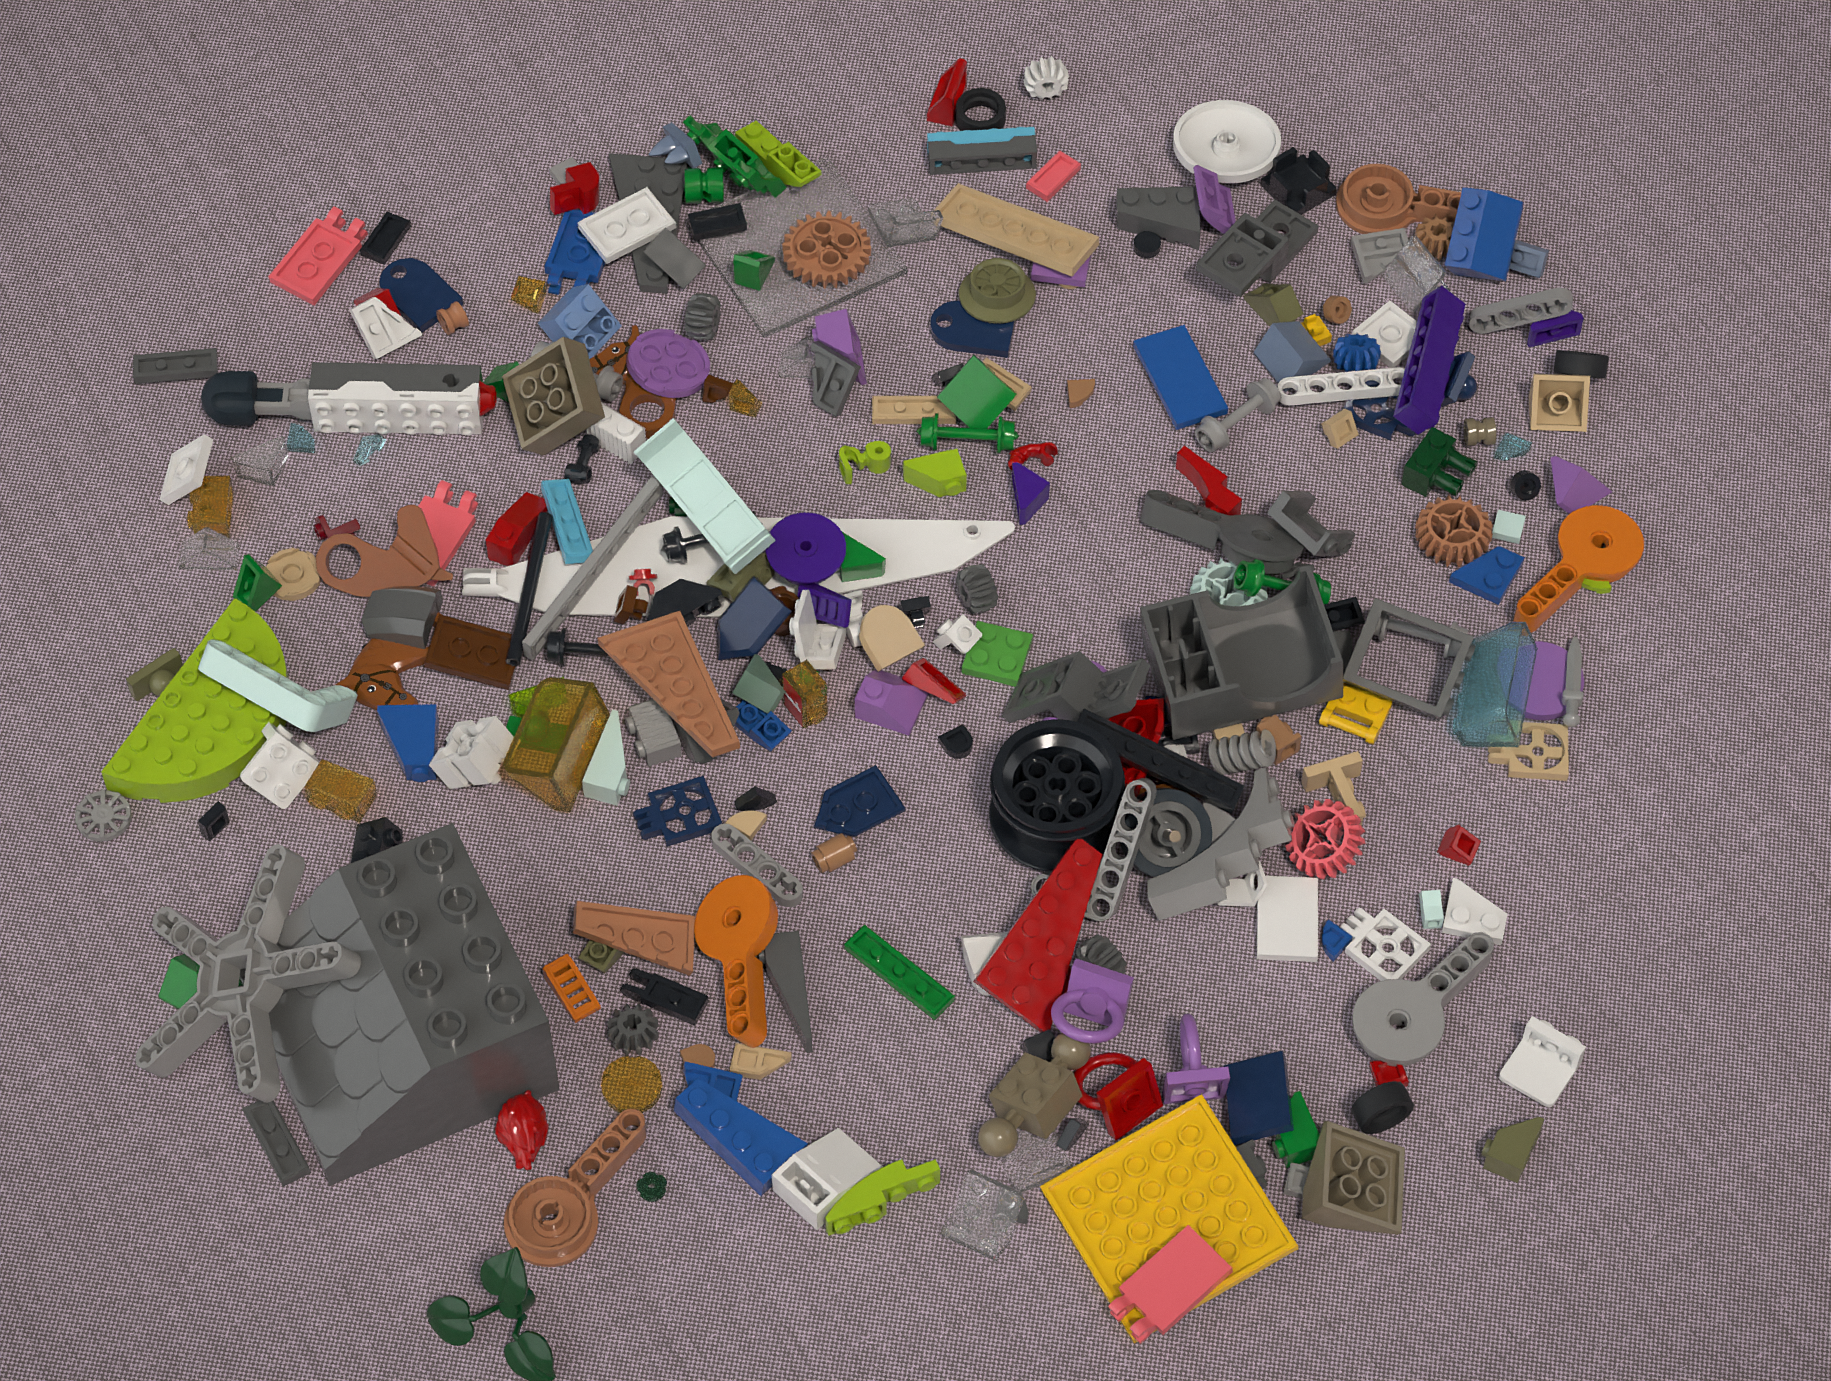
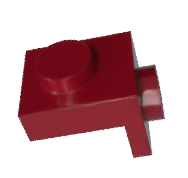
(323, 531)

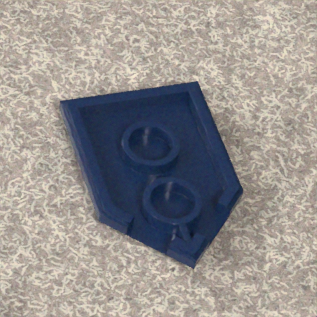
(750, 621)
(858, 804)

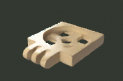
(1516, 769)

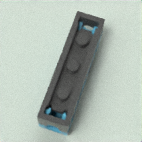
(982, 150)

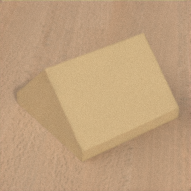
(1559, 402)

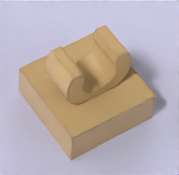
(1340, 428)

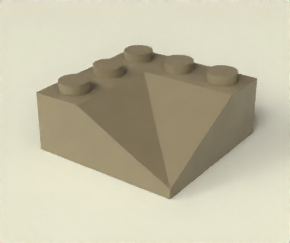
(553, 396)

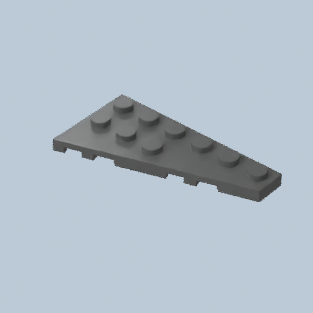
(668, 185)

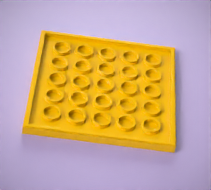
(1155, 1184)

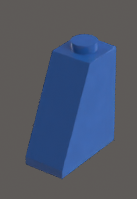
(412, 737)

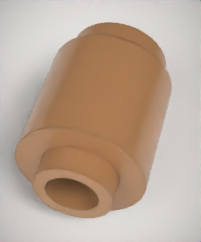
(834, 853)

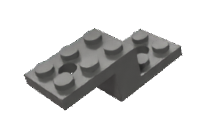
(1257, 248)
(1076, 684)

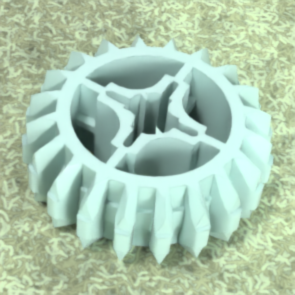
(1220, 582)

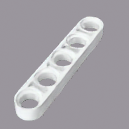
(1334, 393)

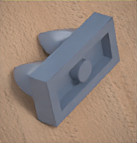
(677, 146)
(1528, 259)

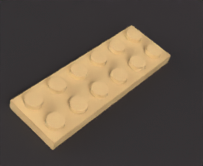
(1016, 230)

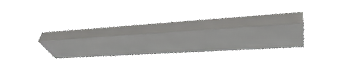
(592, 567)

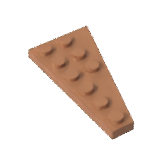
(670, 669)

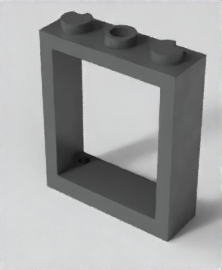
(1454, 678)

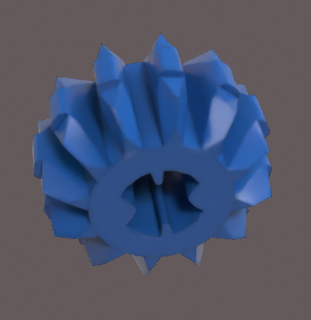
(1356, 353)

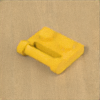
(1360, 707)

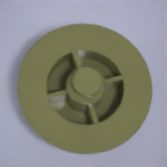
(997, 291)

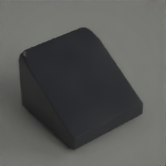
(1040, 1045)

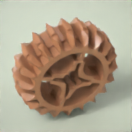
(1447, 531)

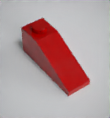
(514, 530)

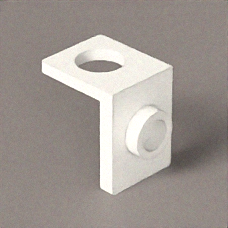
(1242, 891)

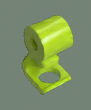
(876, 458)

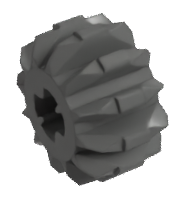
(702, 316)
(977, 588)
(1101, 953)
(623, 1021)

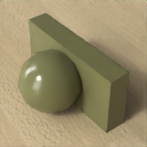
(155, 675)

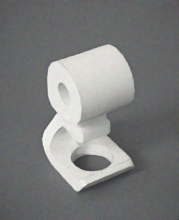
(855, 617)

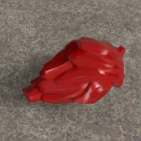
(522, 1128)

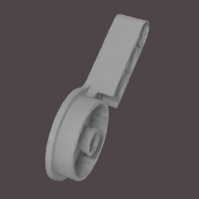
(1416, 1005)

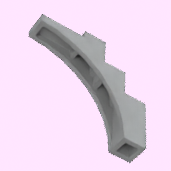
(1232, 855)

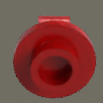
(642, 577)

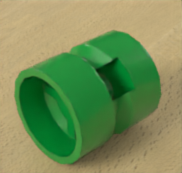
(704, 185)

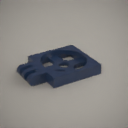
(1383, 430)
(653, 820)

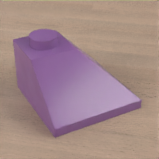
(839, 334)
(889, 702)

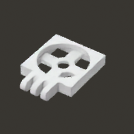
(1367, 927)

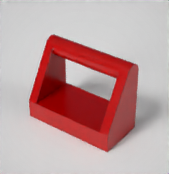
(949, 89)

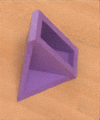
(1575, 486)

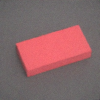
(1053, 176)

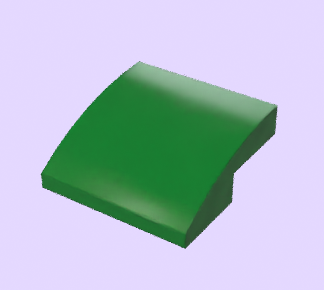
(976, 394)

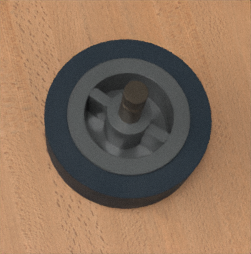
(1174, 832)

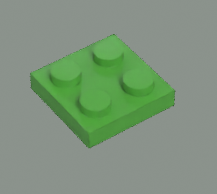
(998, 654)

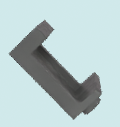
(1292, 514)

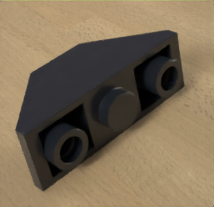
(686, 597)

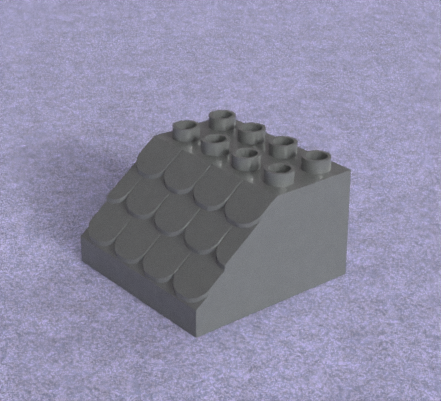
(428, 1025)

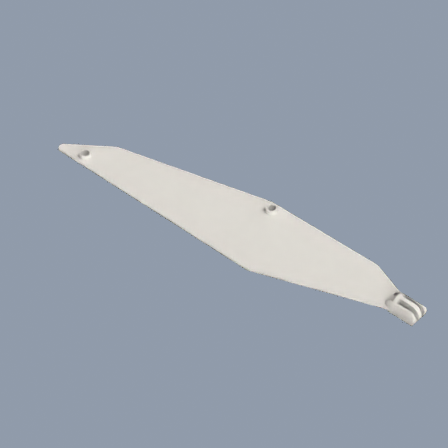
(910, 549)

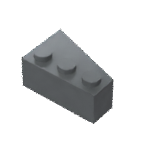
(1161, 210)

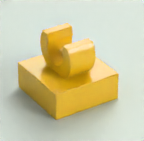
(1317, 329)

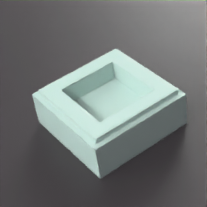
(1508, 526)

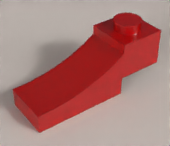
(1209, 482)

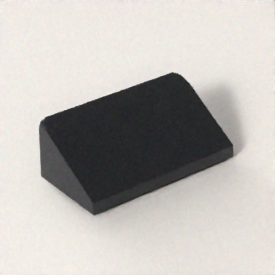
(1344, 614)

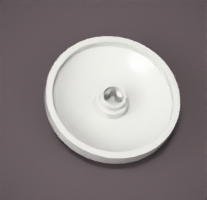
(1228, 140)

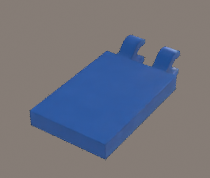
(572, 255)

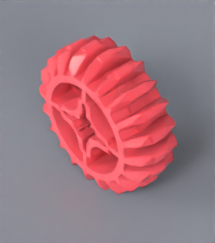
(1341, 819)

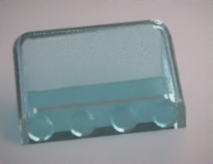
(1496, 688)

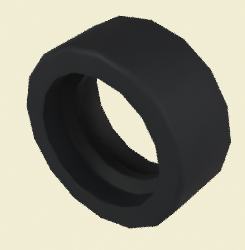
(980, 97)
(1581, 363)
(1382, 1107)

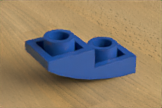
(761, 727)

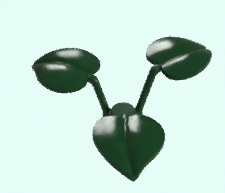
(506, 1278)

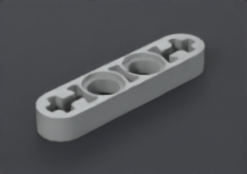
(1489, 317)
(759, 863)

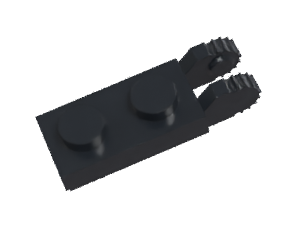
(666, 996)

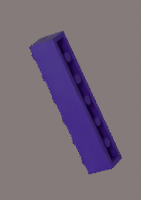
(1429, 360)

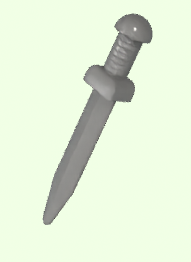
(1572, 696)

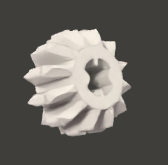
(1046, 78)

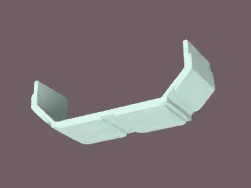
(704, 496)

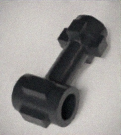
(580, 471)

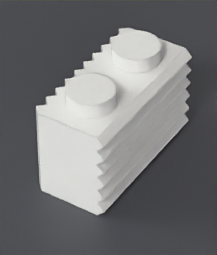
(618, 434)

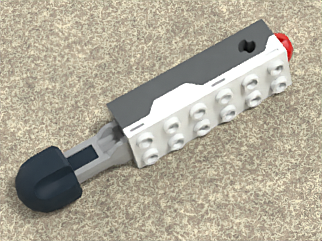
(360, 398)

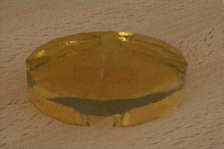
(631, 1084)

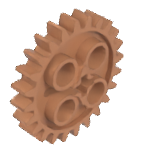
(826, 249)

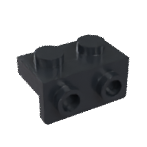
(375, 837)

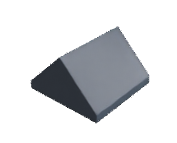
(1290, 351)

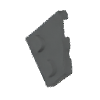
(832, 378)

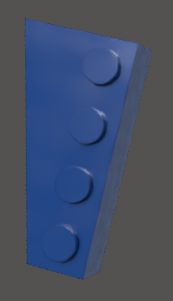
(737, 1134)

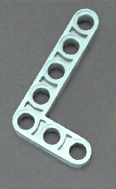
(276, 693)

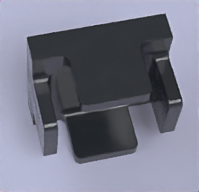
(1299, 181)

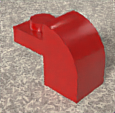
(579, 191)

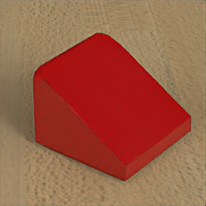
(1459, 845)

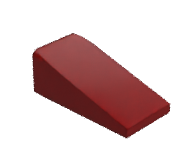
(930, 679)

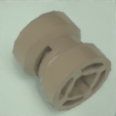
(1476, 431)

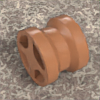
(452, 318)

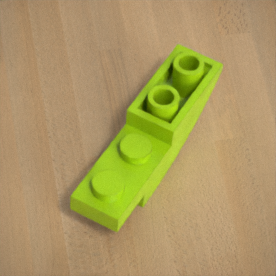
(779, 158)
(869, 1197)

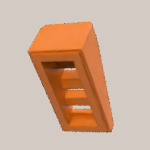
(560, 972)

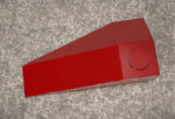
(1147, 721)

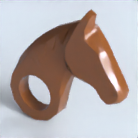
(408, 562)

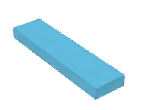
(566, 520)

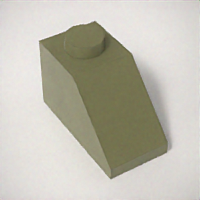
(1274, 303)
(1512, 1148)

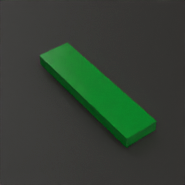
(899, 972)

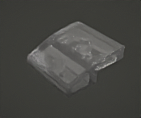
(1034, 1161)

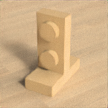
(1337, 776)

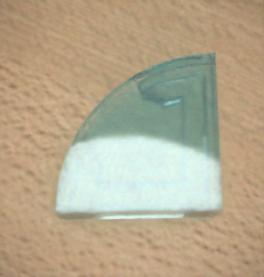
(300, 440)
(367, 447)
(1512, 447)

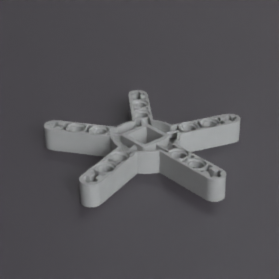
(266, 977)

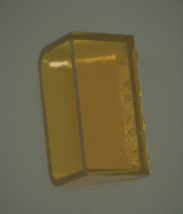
(557, 740)

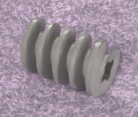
(1242, 752)

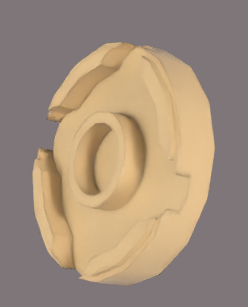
(295, 572)

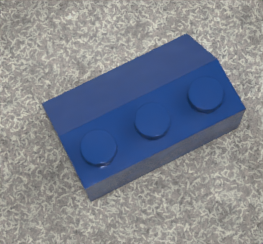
(1483, 234)

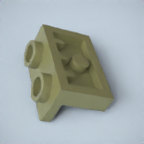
(732, 584)

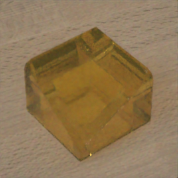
(529, 293)
(743, 401)

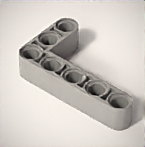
(1111, 860)

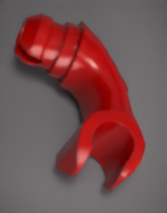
(1040, 450)

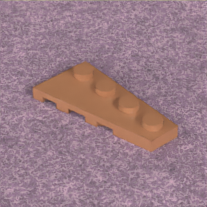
(644, 933)

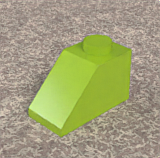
(937, 473)

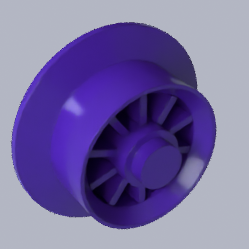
(806, 548)

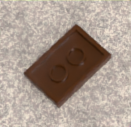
(470, 652)

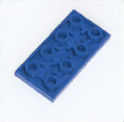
(1180, 376)

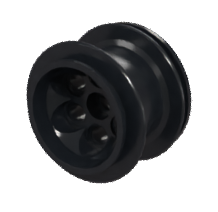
(1051, 767)

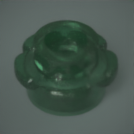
(651, 1194)

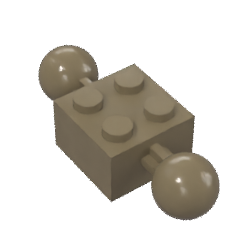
(1034, 1096)

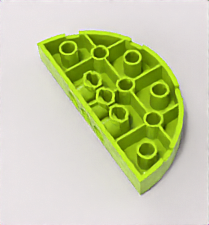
(197, 728)

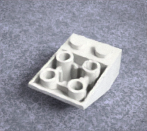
(821, 1175)

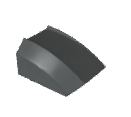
(402, 614)

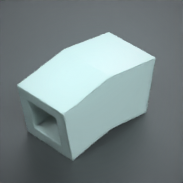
(1431, 909)

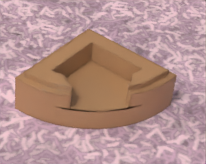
(1079, 391)

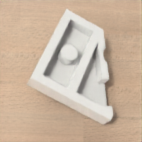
(381, 327)
(1472, 913)

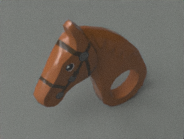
(634, 394)
(377, 672)

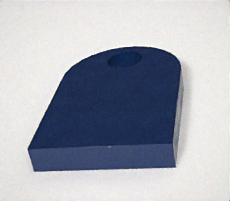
(418, 292)
(968, 333)

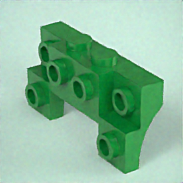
(735, 157)

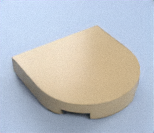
(888, 636)

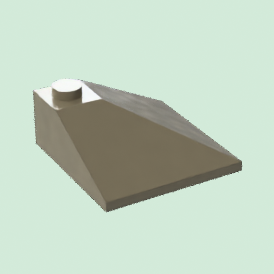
(1355, 1182)

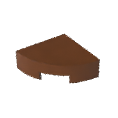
(715, 389)

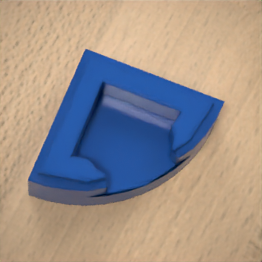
(1334, 940)

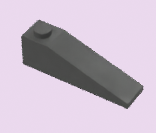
(787, 978)

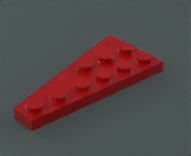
(1036, 953)

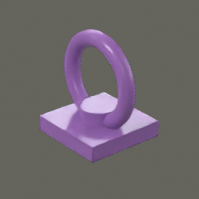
(1095, 996)
(1193, 1077)

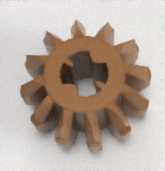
(1435, 235)

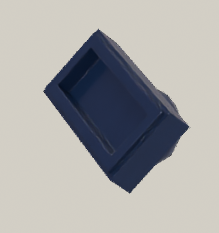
(1460, 384)

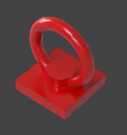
(1125, 1099)

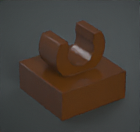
(629, 606)

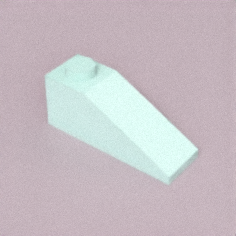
(606, 773)

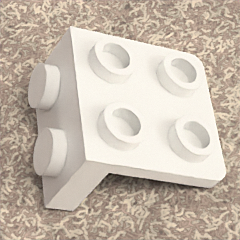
(815, 642)
(280, 766)
(1543, 1062)

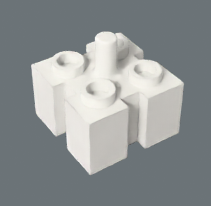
(472, 753)

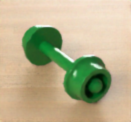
(1003, 435)
(1250, 578)

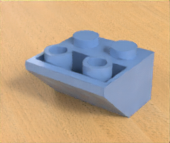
(582, 318)

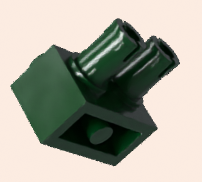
(1429, 462)

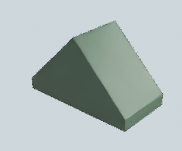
(759, 686)

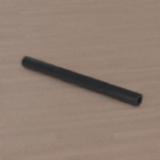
(529, 588)

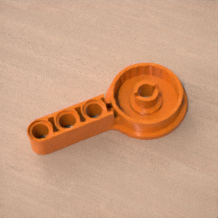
(1583, 557)
(733, 928)

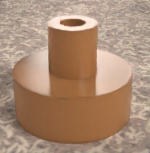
(1337, 309)

